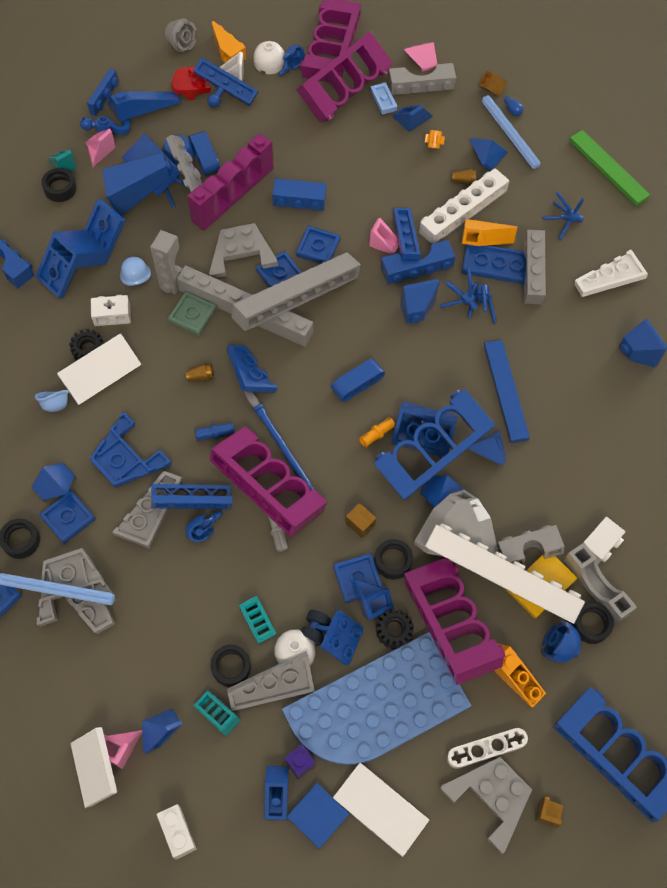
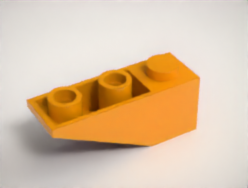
(226, 43)
(487, 233)
(519, 677)

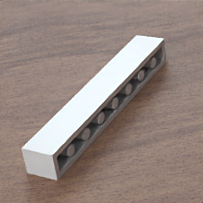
(505, 574)

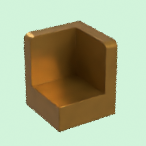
(492, 83)
(360, 520)
(549, 812)

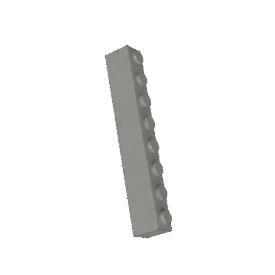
(295, 291)
(224, 296)

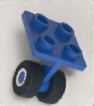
(340, 634)

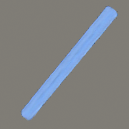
(511, 132)
(57, 589)

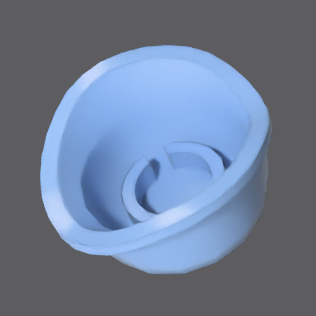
(134, 271)
(52, 400)

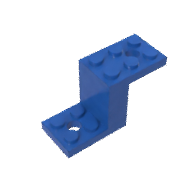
(80, 248)

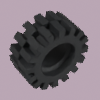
(83, 338)
(394, 616)

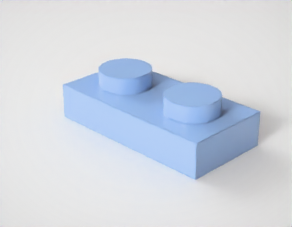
(383, 98)

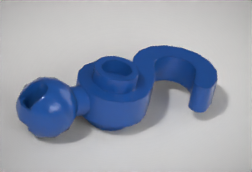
(104, 123)

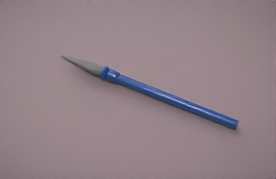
(262, 414)

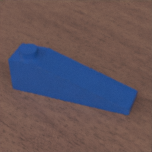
(136, 103)

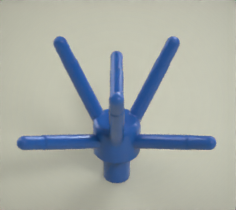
(570, 214)
(466, 298)

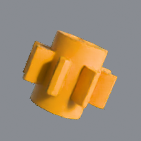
(434, 139)

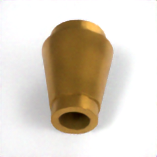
(465, 176)
(200, 373)

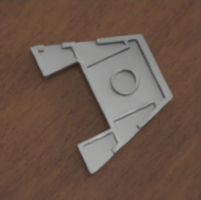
(240, 243)
(69, 569)
(500, 790)

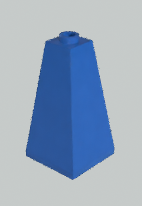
(134, 180)

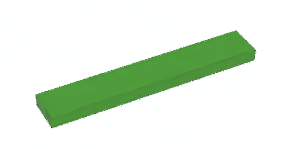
(609, 168)

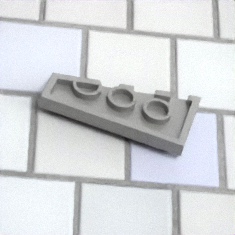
(185, 162)
(96, 617)
(277, 683)

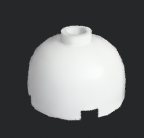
(269, 57)
(292, 644)

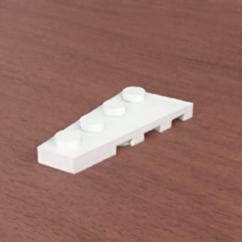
(615, 274)

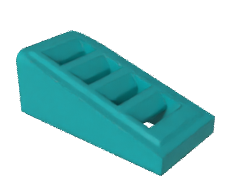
(246, 606)
(226, 722)

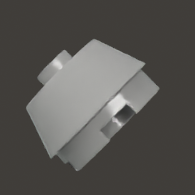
(181, 34)

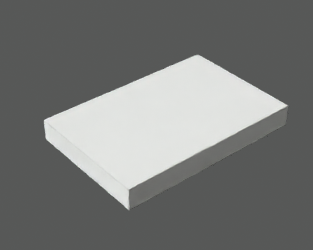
(93, 767)

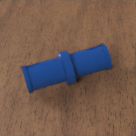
(214, 431)

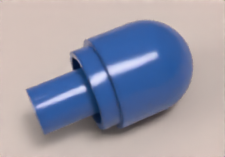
(514, 106)

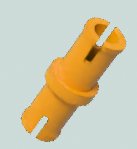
(377, 432)

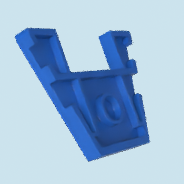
(117, 459)

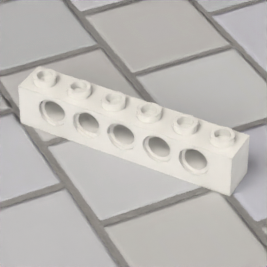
(463, 206)

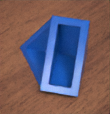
(412, 116)
(488, 152)
(491, 447)
(53, 481)
(439, 488)
(372, 598)
(159, 729)

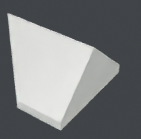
(235, 66)

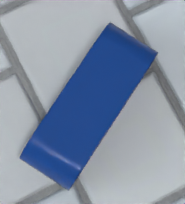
(204, 153)
(357, 380)

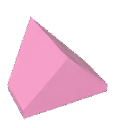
(423, 55)
(100, 146)
(383, 238)
(121, 746)

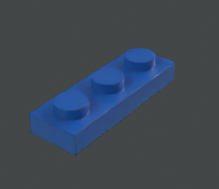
(103, 92)

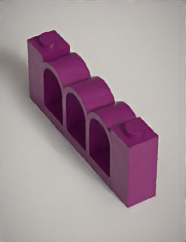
(331, 11)
(316, 96)
(231, 182)
(246, 443)
(467, 663)

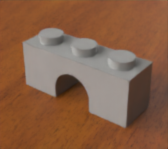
(545, 539)

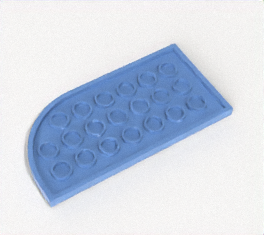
(378, 705)

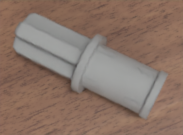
(278, 535)

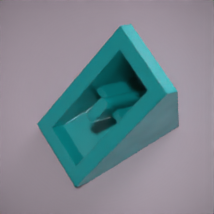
(63, 159)

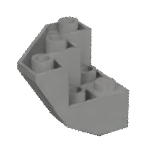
(464, 515)

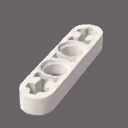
(488, 751)

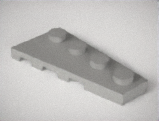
(144, 522)

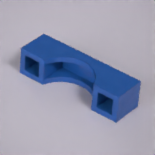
(15, 268)
(398, 269)

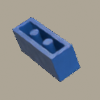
(299, 194)

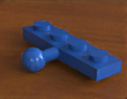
(225, 83)

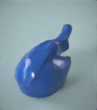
(293, 58)
(198, 529)

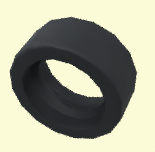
(58, 195)
(393, 544)
(27, 550)
(604, 613)
(221, 652)

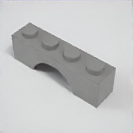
(404, 82)
(164, 254)
(535, 267)
(586, 569)

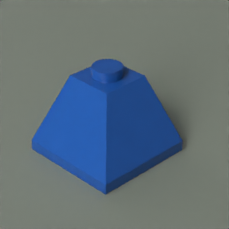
(418, 300)
(643, 345)

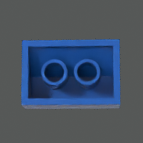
(413, 416)

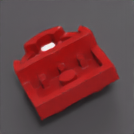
(188, 83)

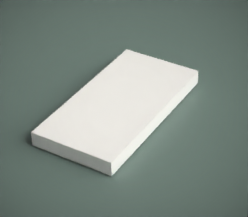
(99, 369)
(381, 809)

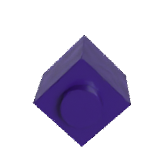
(300, 761)

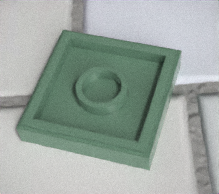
(192, 313)

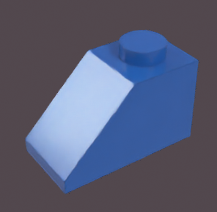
(276, 792)

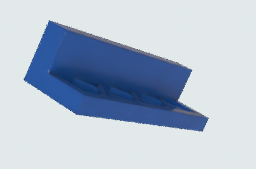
(190, 502)

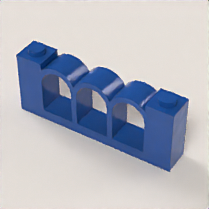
(472, 415)
(591, 703)

